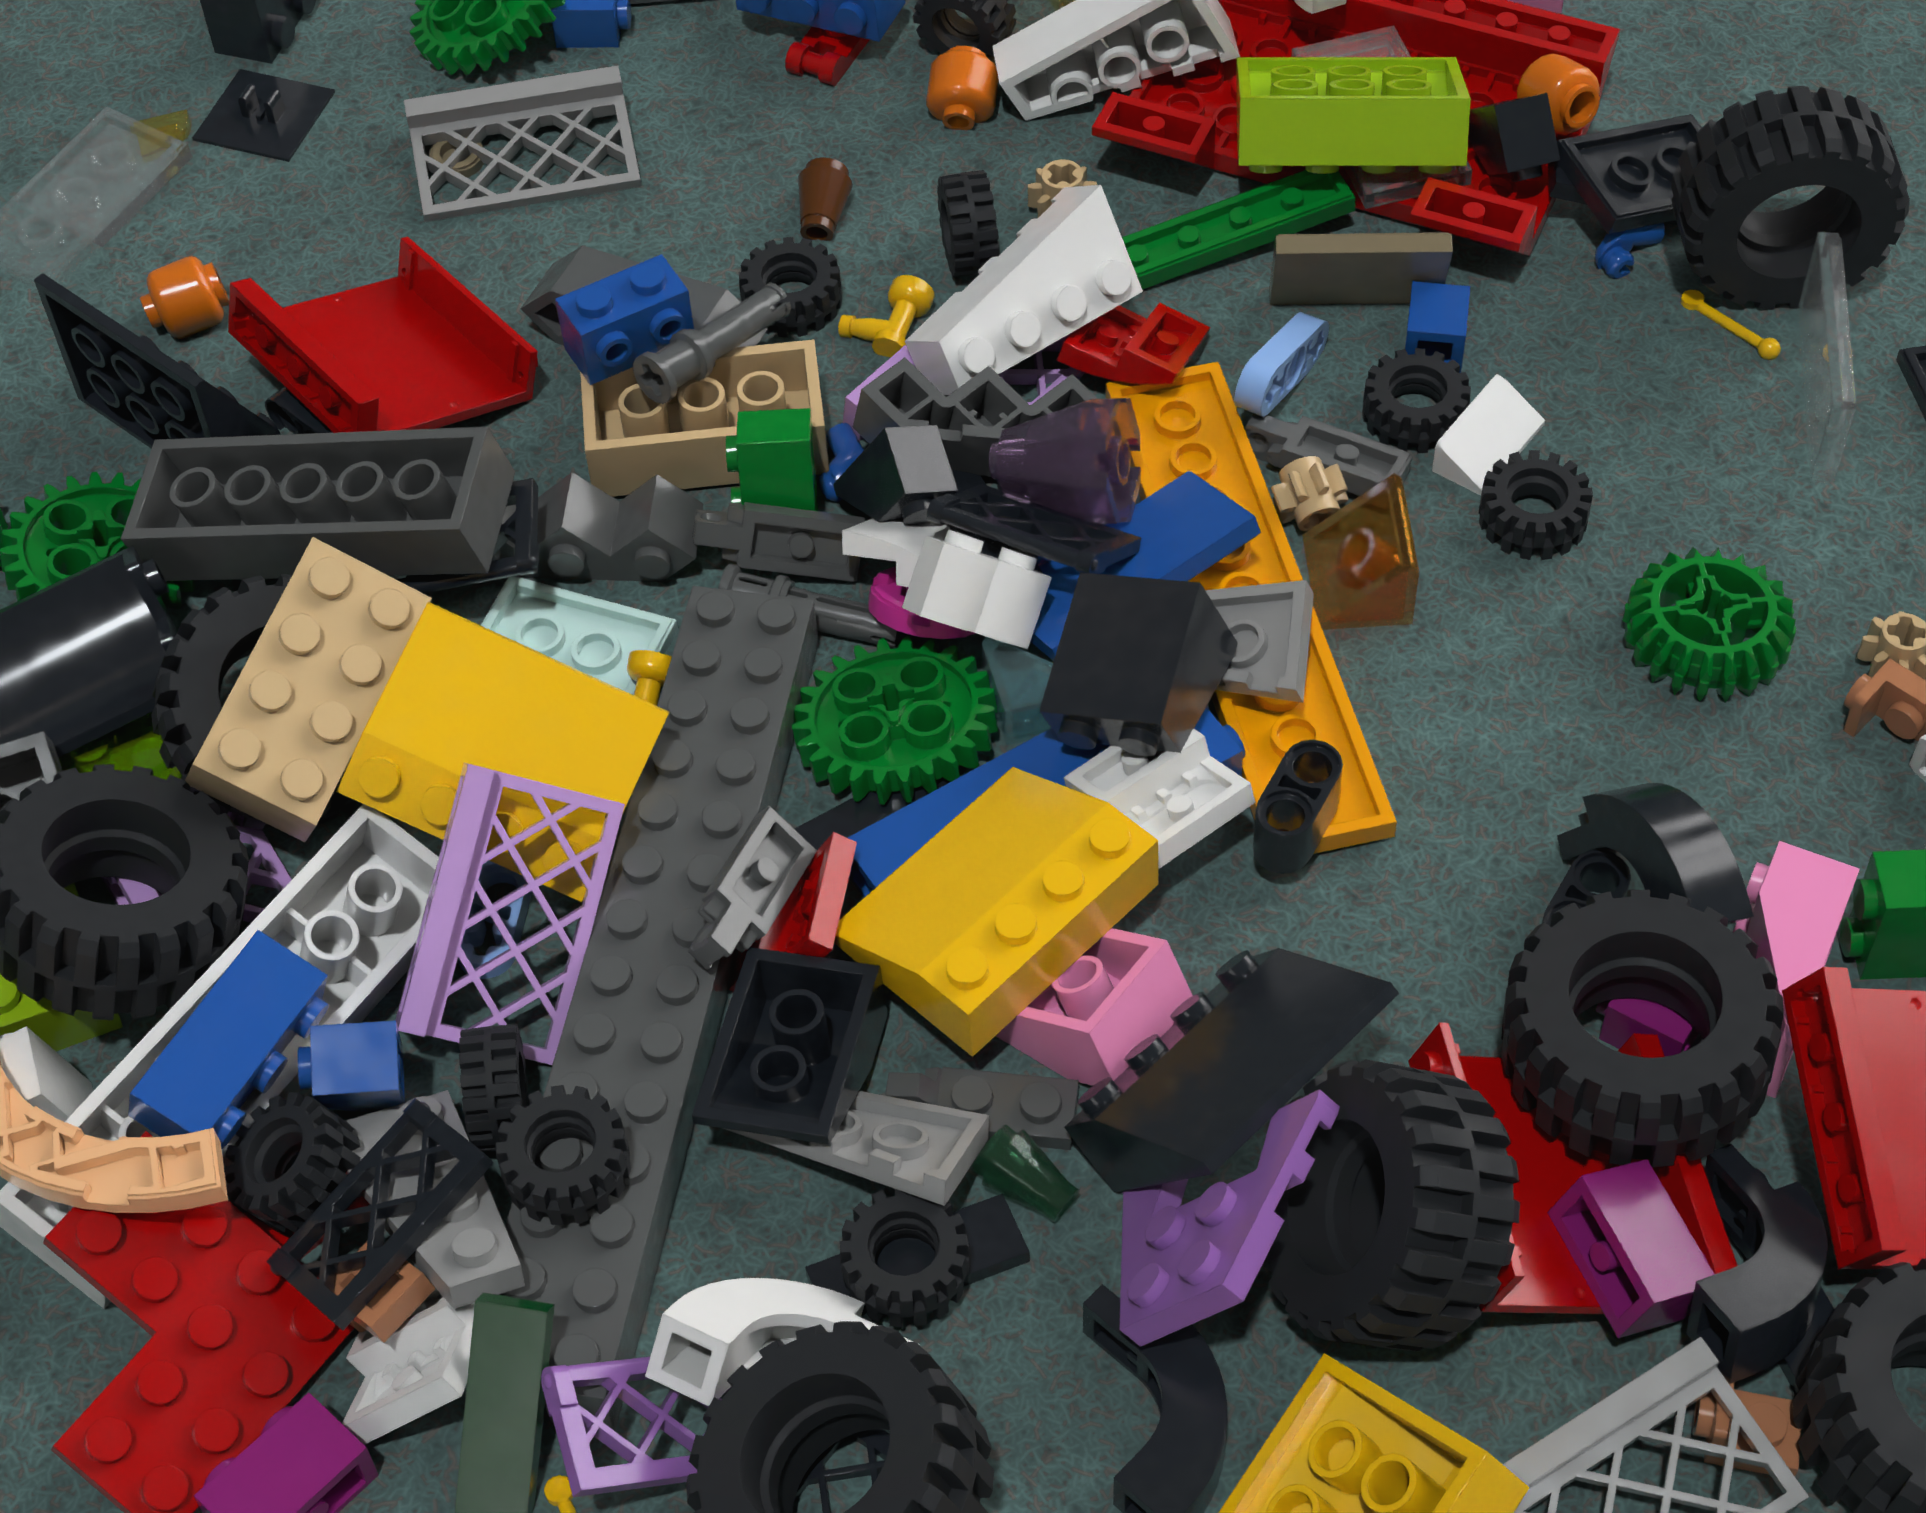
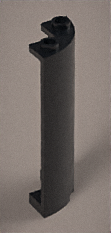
(84, 652)

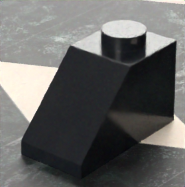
(1514, 137)
(898, 475)

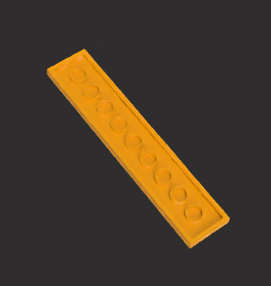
(1200, 430)

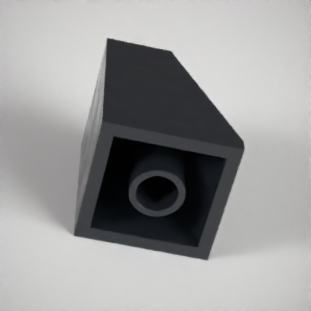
(1135, 663)

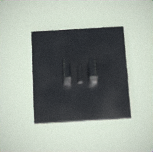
(264, 115)

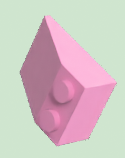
(1795, 922)
(1102, 1008)

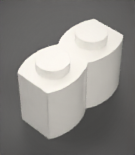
(977, 591)

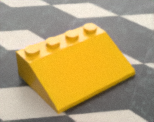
(505, 708)
(1001, 903)
(1368, 1452)

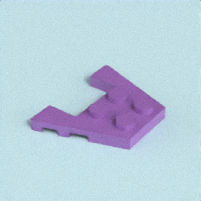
(1207, 1253)

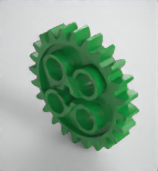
(476, 31)
(70, 534)
(895, 719)

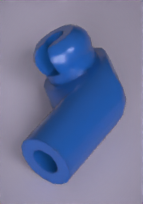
(1615, 248)
(845, 449)

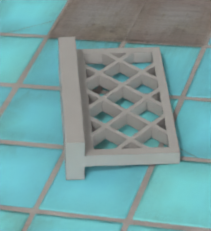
(517, 113)
(1632, 1416)

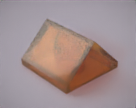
(1364, 561)

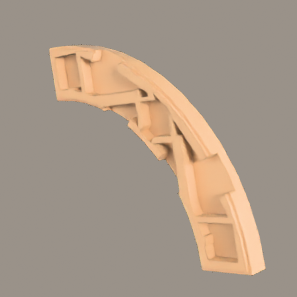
(103, 1174)

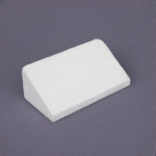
(1486, 431)

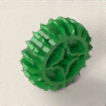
(1714, 609)

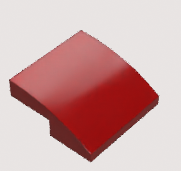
(1134, 347)
(814, 907)

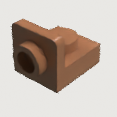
(1892, 695)
(392, 1303)
(1771, 1414)

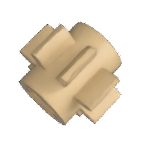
(1052, 180)
(1309, 492)
(1897, 638)

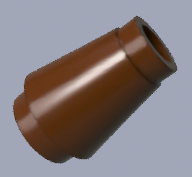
(822, 197)

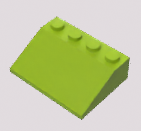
(1351, 113)

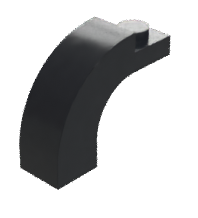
(1666, 842)
(1767, 1303)
(1186, 1452)

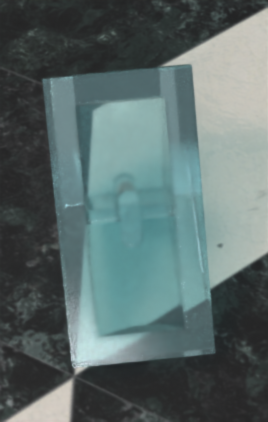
(1019, 689)

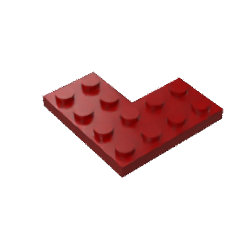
(221, 1354)

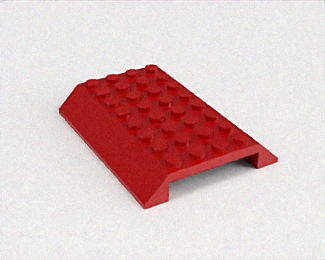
(1493, 42)

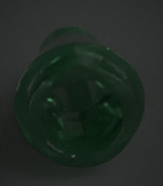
(1024, 1173)

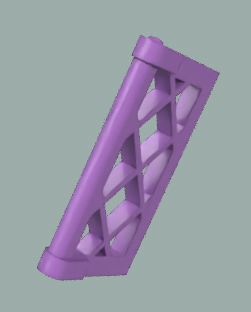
(577, 1427)

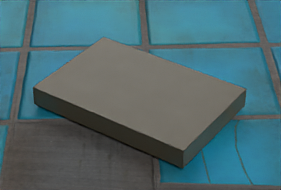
(1356, 267)

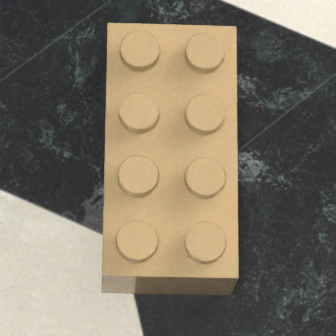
(685, 438)
(307, 690)

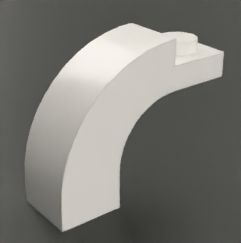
(727, 1324)

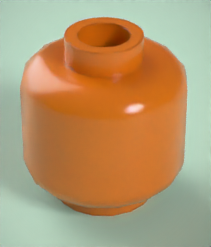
(962, 87)
(1570, 90)
(185, 297)

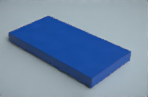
(1181, 535)

